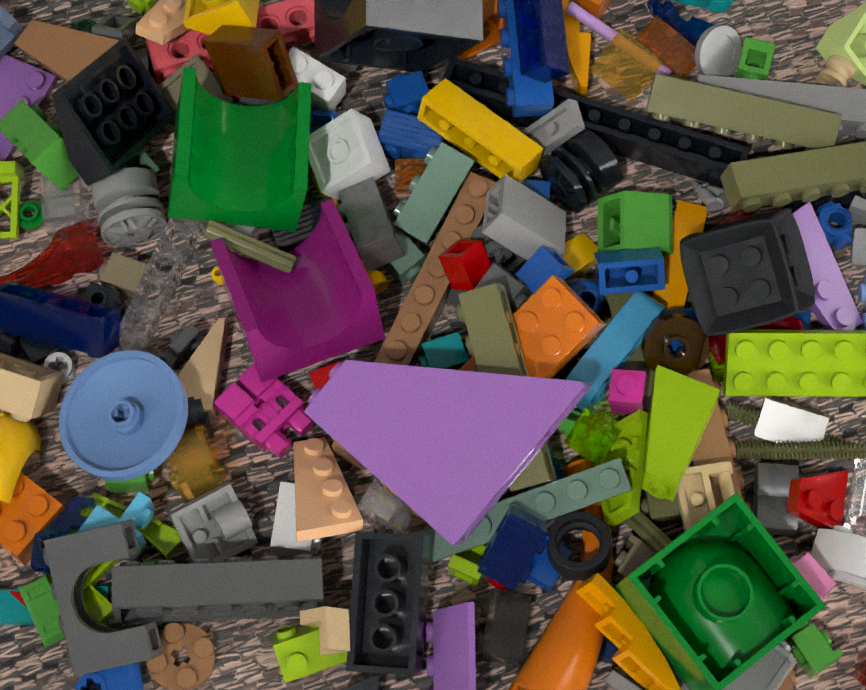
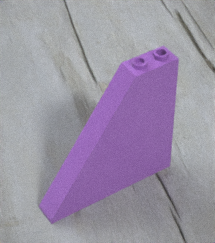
(442, 435)

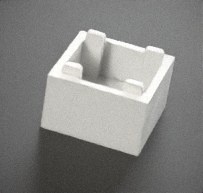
(346, 153)

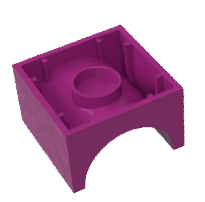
(304, 314)

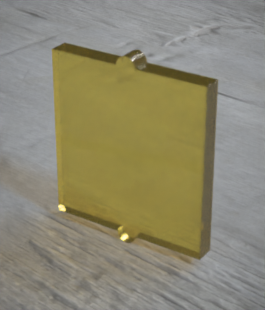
(626, 65)

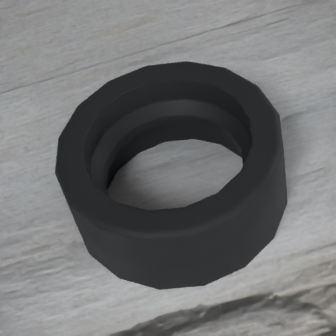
(579, 521)

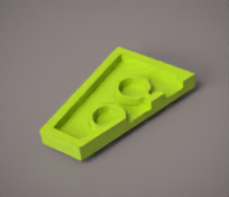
(631, 450)

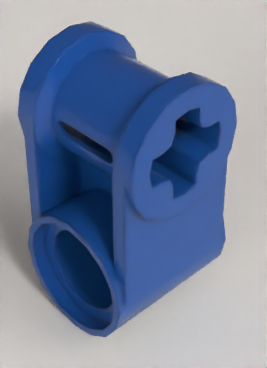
(118, 678)

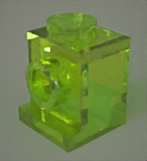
(593, 435)

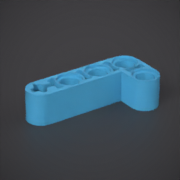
(615, 347)

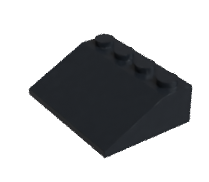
(110, 112)

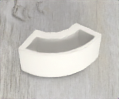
(841, 555)

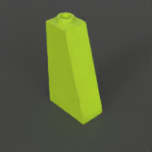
(676, 424)

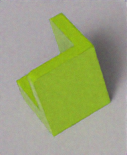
(466, 564)

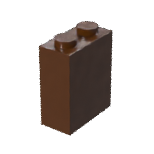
(251, 62)

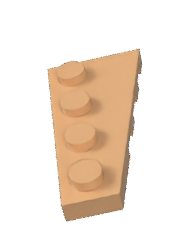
(163, 21)
(321, 493)

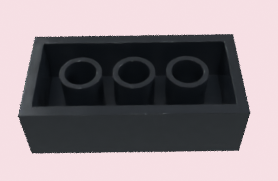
(388, 603)

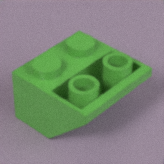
(635, 221)

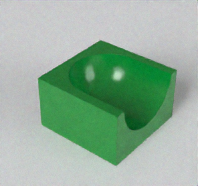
(719, 597)

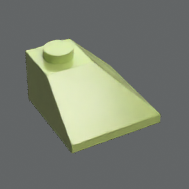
(848, 39)

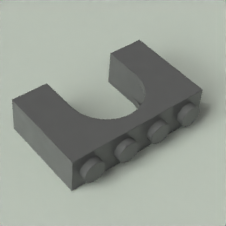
(89, 642)

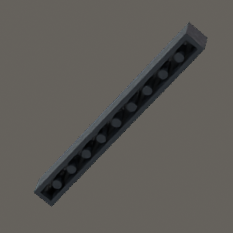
(622, 130)

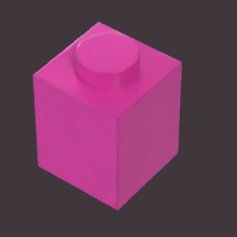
(628, 391)

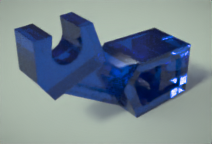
(668, 13)
(68, 519)

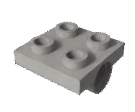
(214, 525)

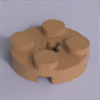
(200, 651)

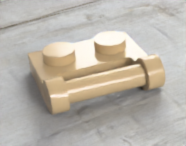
(696, 494)

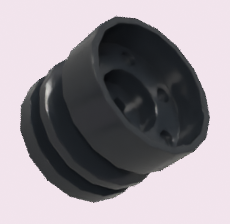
(581, 170)

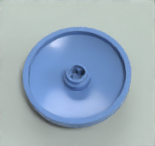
(123, 415)

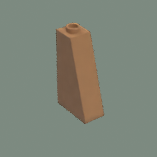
(61, 48)

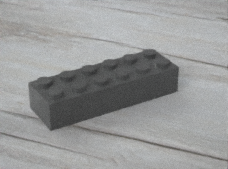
(216, 590)

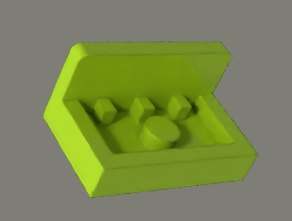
(299, 652)

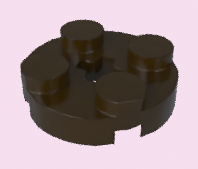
(675, 327)

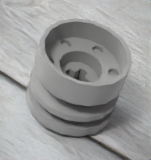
(129, 207)

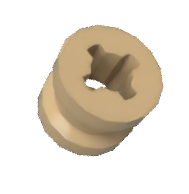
(837, 72)

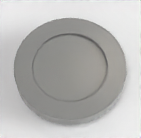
(718, 51)

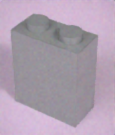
(523, 219)

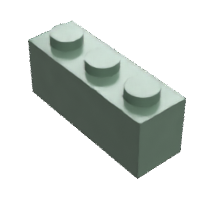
(432, 192)

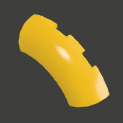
(17, 443)

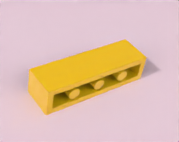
(479, 132)

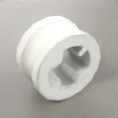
(53, 361)

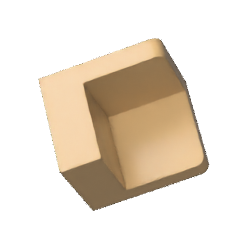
(333, 628)

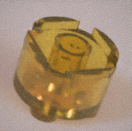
(195, 464)

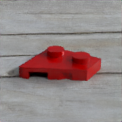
(819, 499)

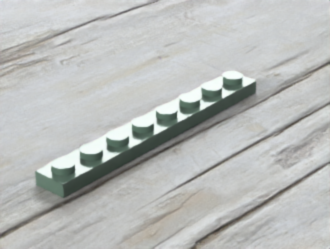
(542, 502)

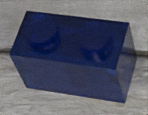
(513, 548)

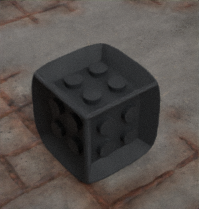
(747, 273)

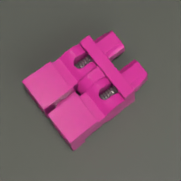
(263, 411)

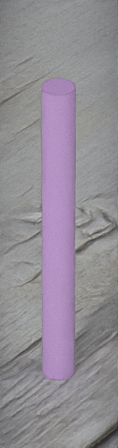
(600, 28)

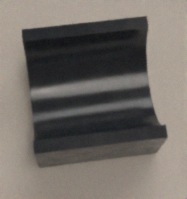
(396, 32)

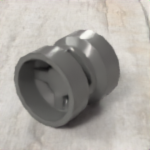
(496, 252)

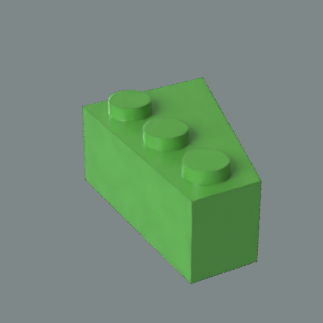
(39, 142)

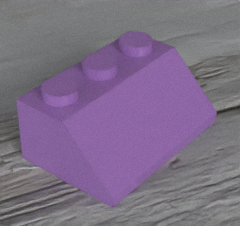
(453, 647)

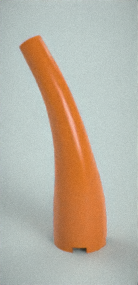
(571, 642)

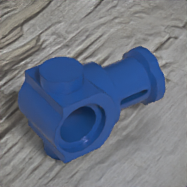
(837, 214)

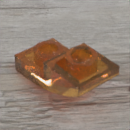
(668, 46)

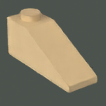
(204, 368)

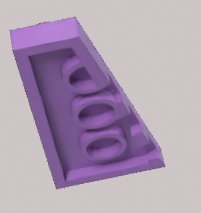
(833, 299)

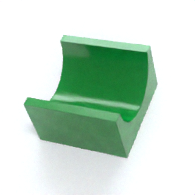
(239, 159)

